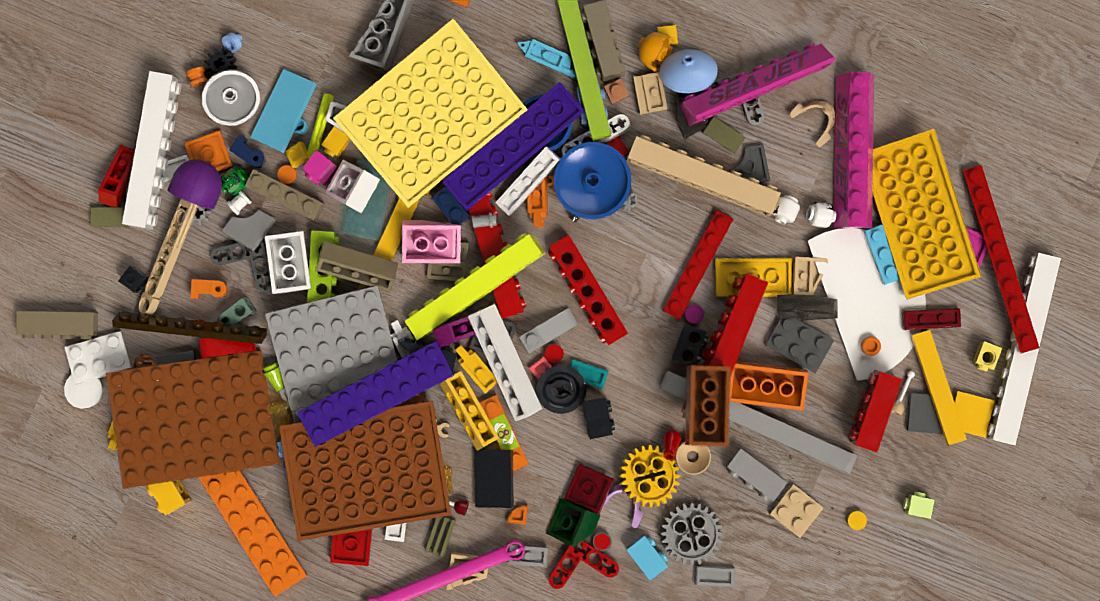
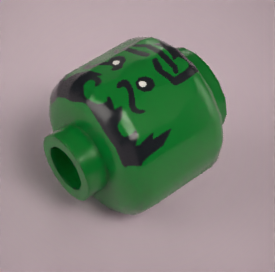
(234, 181)

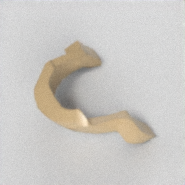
(827, 109)

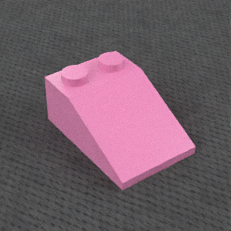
(430, 242)

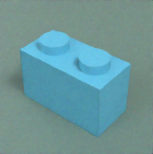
(647, 557)

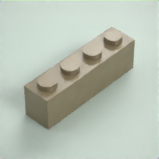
(285, 195)
(356, 266)
(57, 323)

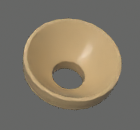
(696, 467)

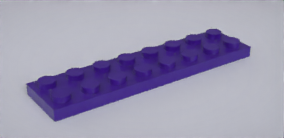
(513, 146)
(375, 393)

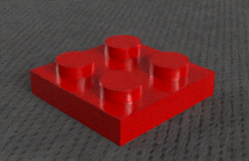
(352, 548)

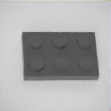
(799, 343)

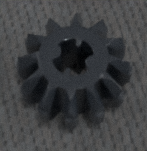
(225, 57)

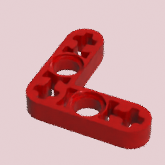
(576, 558)

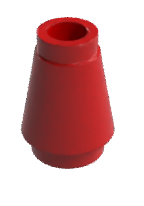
(671, 443)

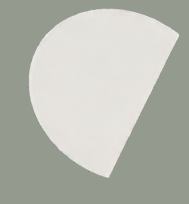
(864, 303)

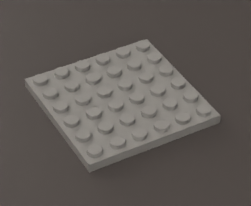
(330, 344)

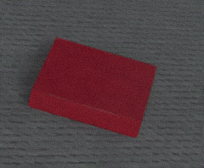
(589, 488)

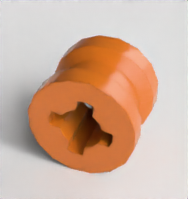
(197, 77)

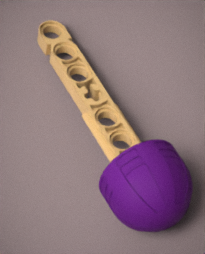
(196, 185)

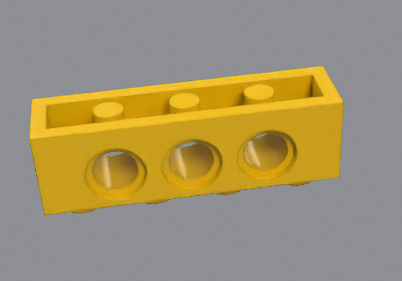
(469, 410)

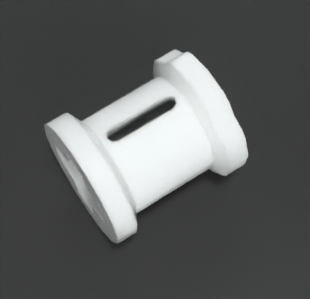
(239, 202)

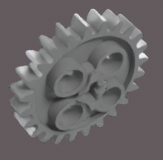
(708, 529)

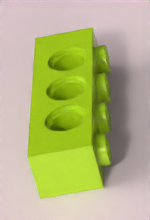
(316, 279)

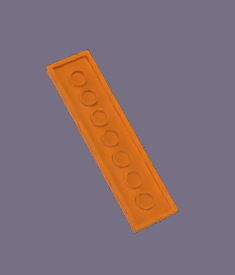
(254, 530)

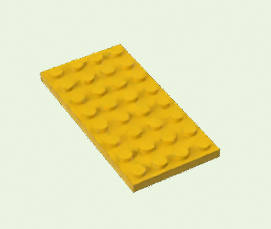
(922, 215)

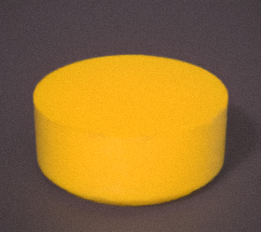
(857, 520)

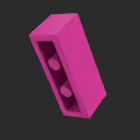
(319, 168)

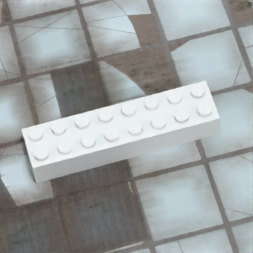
(151, 151)

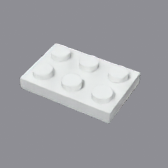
(97, 357)

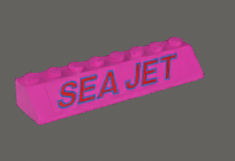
(756, 84)
(853, 150)

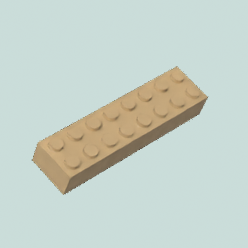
(704, 177)

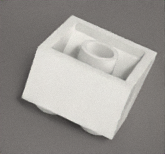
(352, 186)

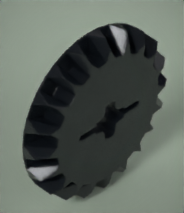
(566, 400)

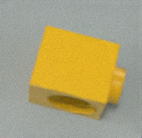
(335, 142)

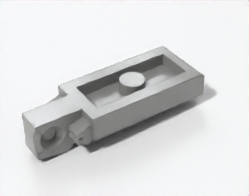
(532, 556)

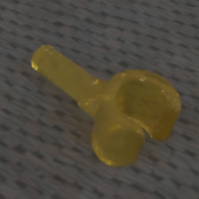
(448, 474)

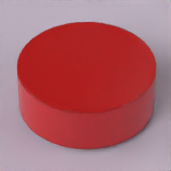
(554, 353)

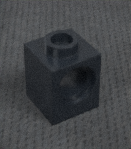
(133, 279)

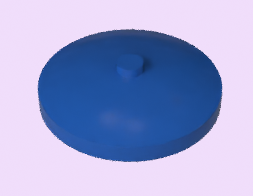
(592, 180)

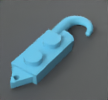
(548, 57)

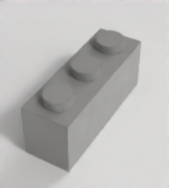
(755, 475)

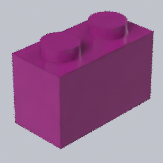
(454, 332)

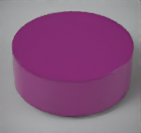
(694, 314)

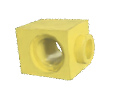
(994, 352)

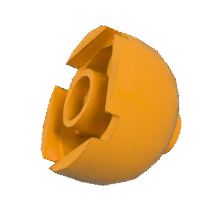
(654, 49)

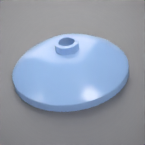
(688, 71)

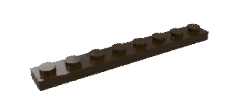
(187, 327)

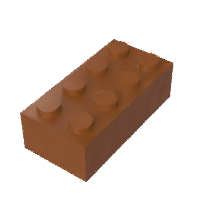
(707, 406)

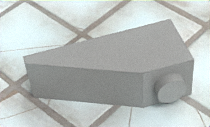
(548, 330)

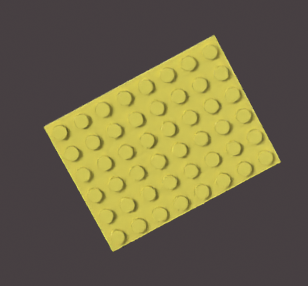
(430, 113)

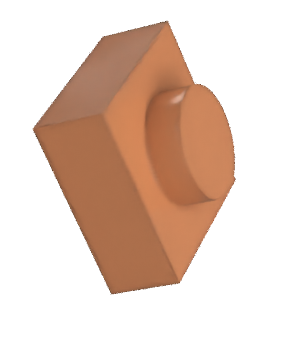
(616, 91)

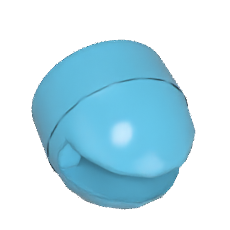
(302, 124)

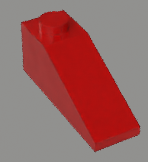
(117, 177)

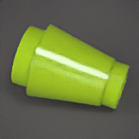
(274, 376)

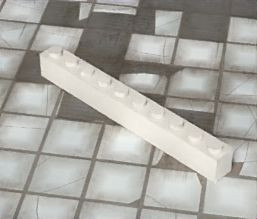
(1020, 367)

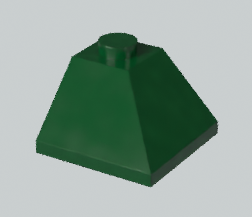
(572, 523)

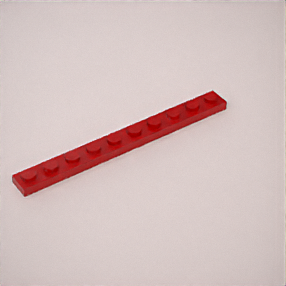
(1001, 259)

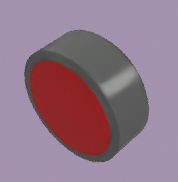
(602, 541)

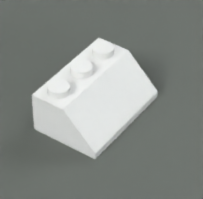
(288, 262)

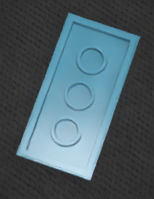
(283, 110)

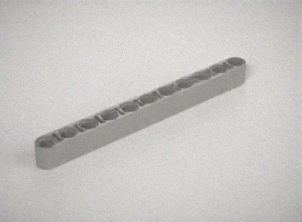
(773, 428)

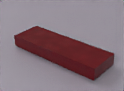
(931, 319)

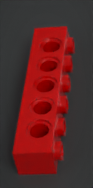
(617, 330)

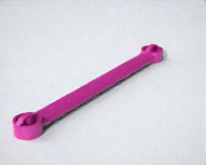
(453, 573)

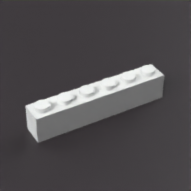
(505, 362)

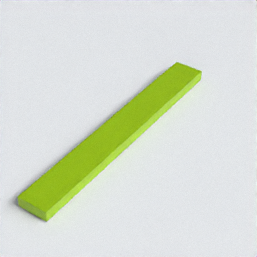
(584, 69)

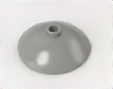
(234, 108)

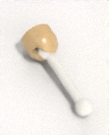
(898, 407)

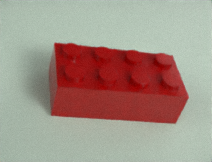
(875, 410)

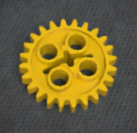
(653, 493)

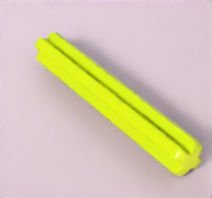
(320, 125)

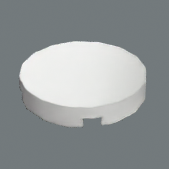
(83, 394)

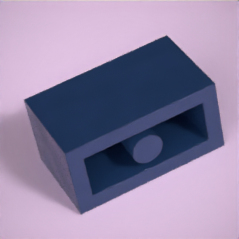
(451, 207)

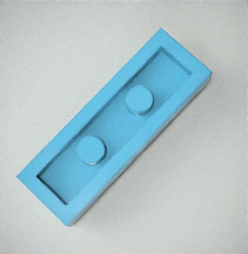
(882, 254)

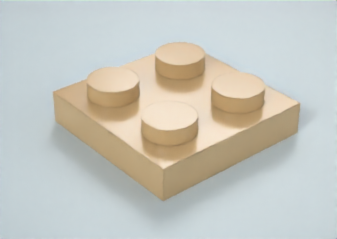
(796, 510)

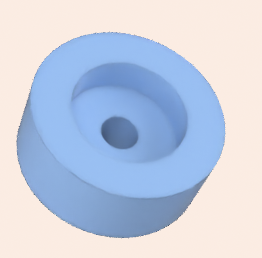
(232, 42)

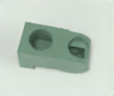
(237, 312)

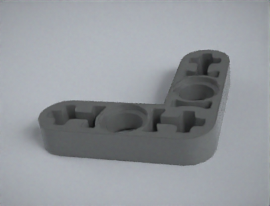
(254, 258)

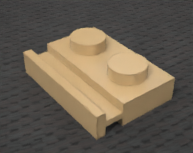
(650, 93)

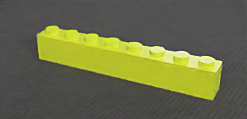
(475, 286)

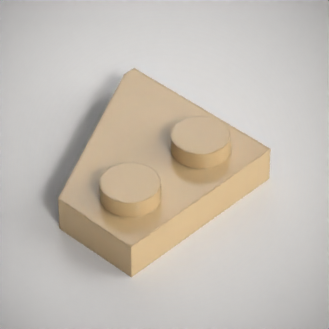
(806, 275)

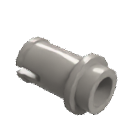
(484, 220)

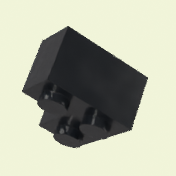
(598, 416)

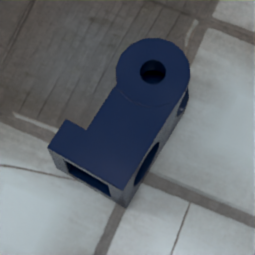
(252, 157)

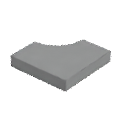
(249, 230)

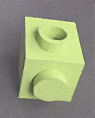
(918, 505)

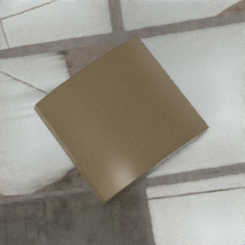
(450, 271)

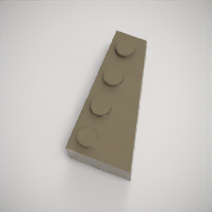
(603, 41)

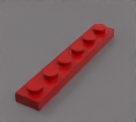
(698, 265)

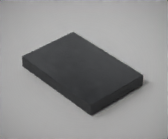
(494, 478)

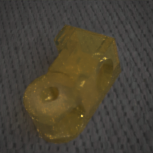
(281, 413)

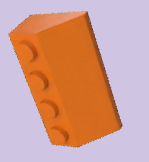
(768, 385)

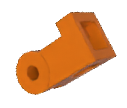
(216, 288)

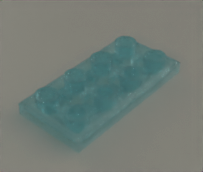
(371, 220)

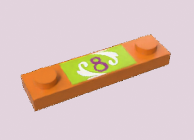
(504, 430)

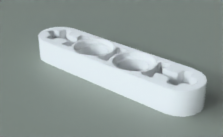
(614, 121)

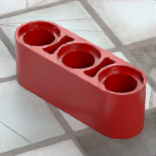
(215, 347)

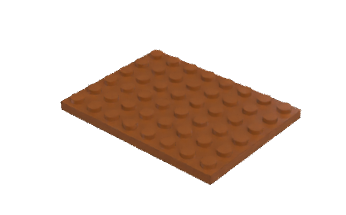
(192, 419)
(367, 476)

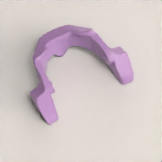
(637, 514)

